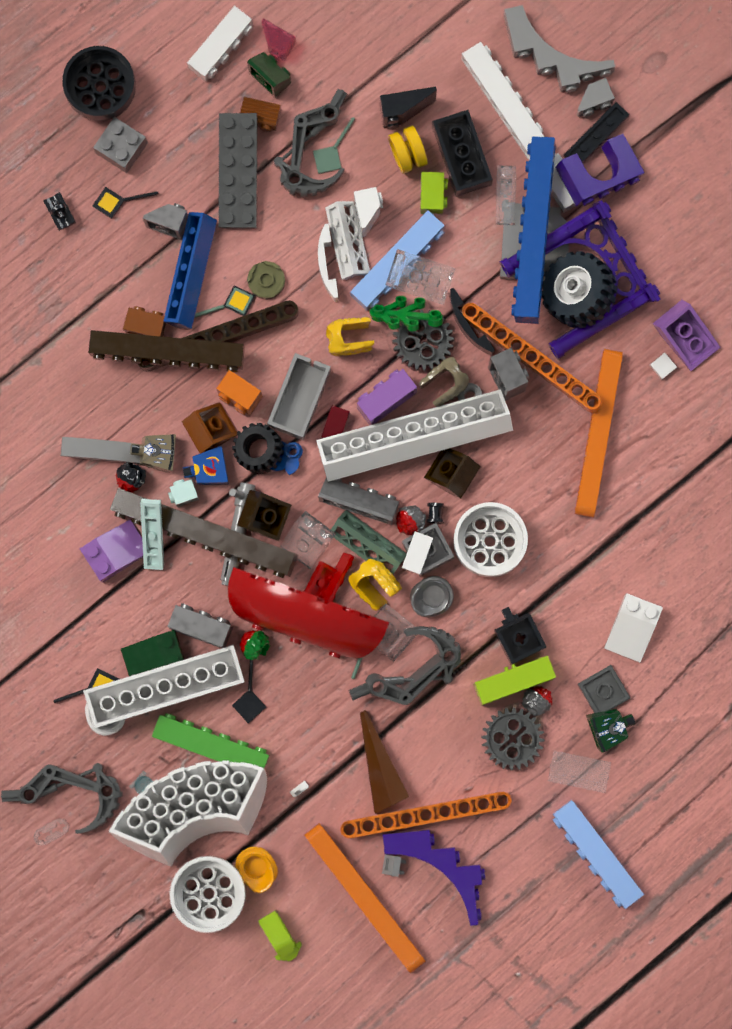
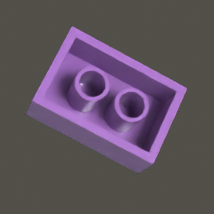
(386, 396)

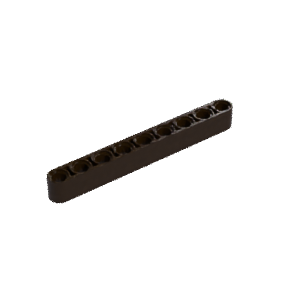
(243, 322)

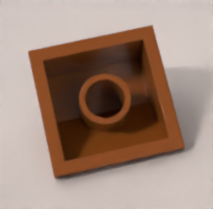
(209, 427)

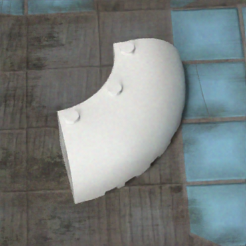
(191, 805)

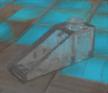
(505, 195)

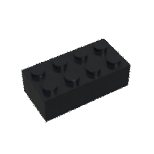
(462, 153)

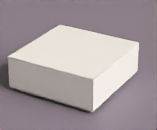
(663, 366)

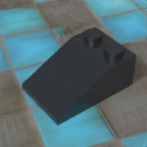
(402, 106)

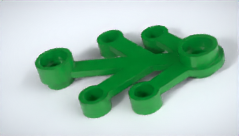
(384, 313)

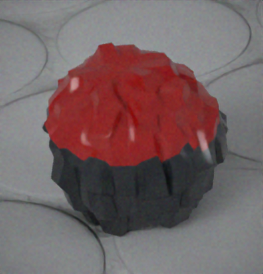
(130, 477)

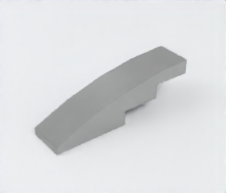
(97, 450)

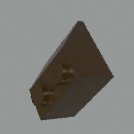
(452, 472)

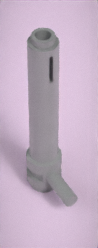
(240, 498)

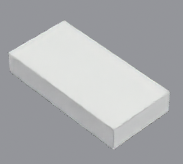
(417, 553)

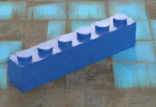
(190, 270)

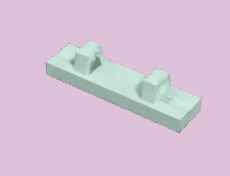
(152, 534)

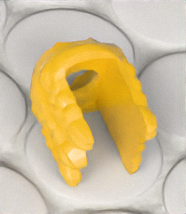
(336, 344)
(360, 583)

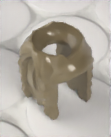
(460, 379)

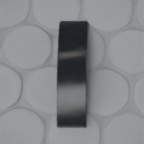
(482, 343)

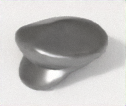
(431, 596)

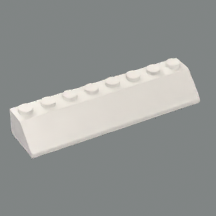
(163, 686)

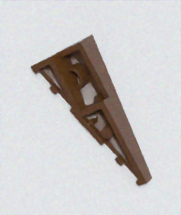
(384, 780)

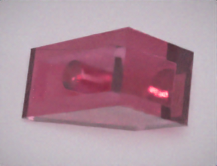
(277, 40)

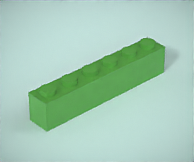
(207, 744)

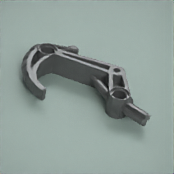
(315, 122)
(403, 689)
(41, 786)

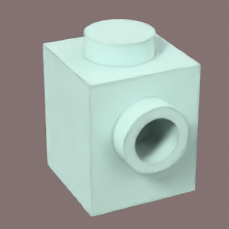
(183, 492)

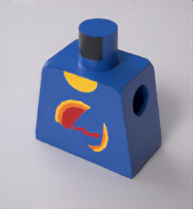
(208, 468)

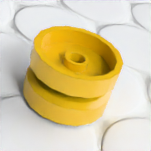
(409, 149)

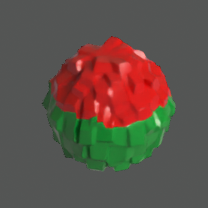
(254, 644)

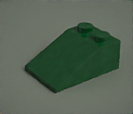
(152, 653)

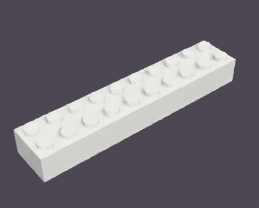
(414, 435)

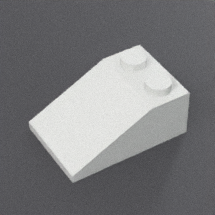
(633, 627)

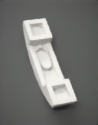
(325, 241)

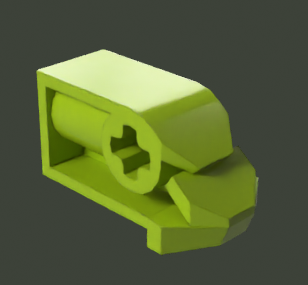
(279, 937)

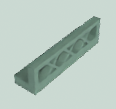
(369, 540)

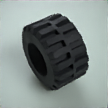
(246, 439)

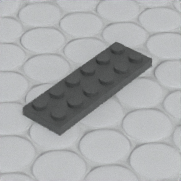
(237, 170)

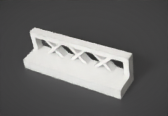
(344, 239)

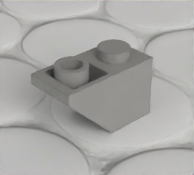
(597, 96)

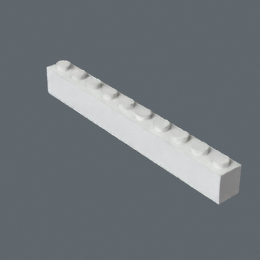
(511, 110)

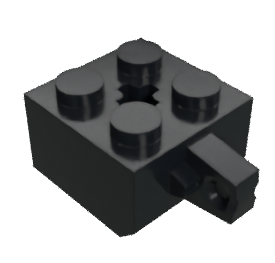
(524, 627)

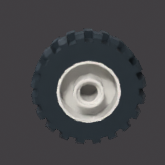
(578, 289)

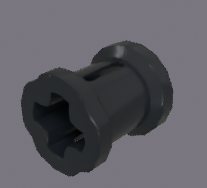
(435, 513)

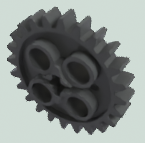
(414, 355)
(524, 752)

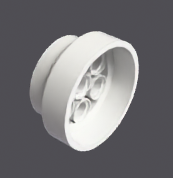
(490, 513)
(181, 894)

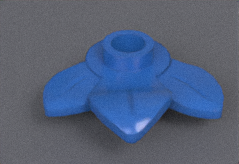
(289, 462)

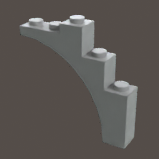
(547, 59)

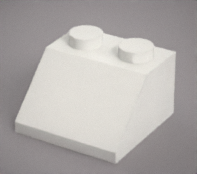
(367, 207)

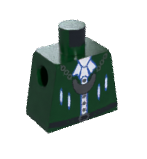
(609, 728)

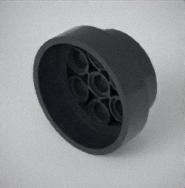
(80, 69)

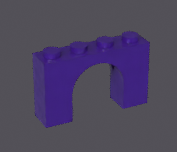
(585, 188)

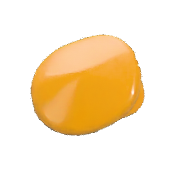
(257, 868)

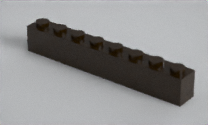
(166, 350)

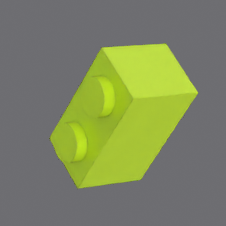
(432, 192)

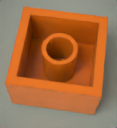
(239, 392)

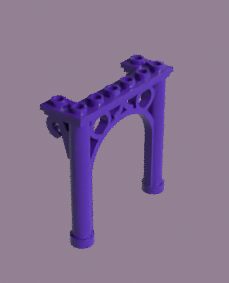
(562, 235)

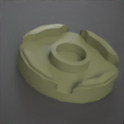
(266, 280)

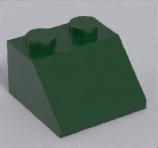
(268, 73)

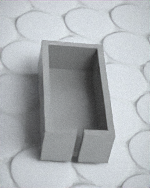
(299, 396)

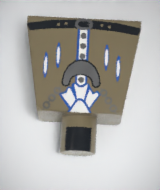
(156, 452)

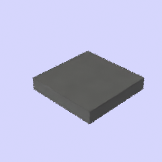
(604, 690)

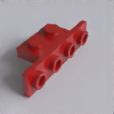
(327, 579)

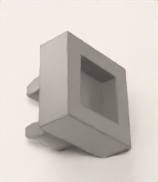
(392, 865)

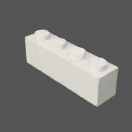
(220, 44)

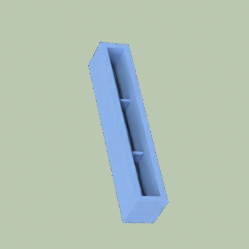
(415, 241)
(598, 854)

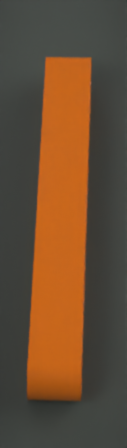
(537, 365)
(598, 434)
(435, 815)
(365, 898)

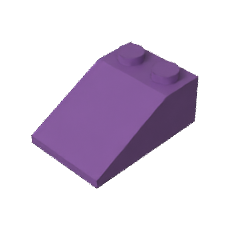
(686, 334)
(114, 550)

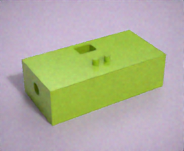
(514, 680)

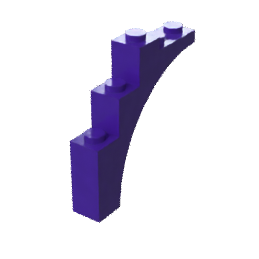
(419, 844)

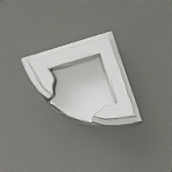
(299, 789)

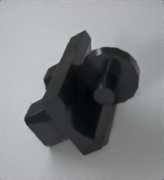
(59, 211)

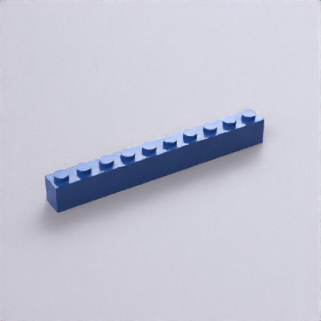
(535, 230)

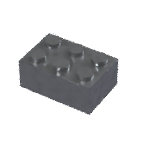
(508, 373)
(200, 625)

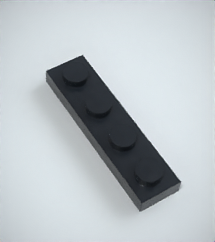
(598, 132)

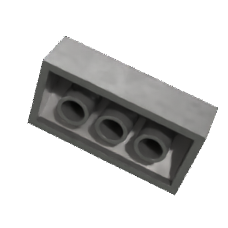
(359, 501)

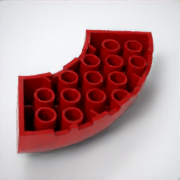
(303, 616)

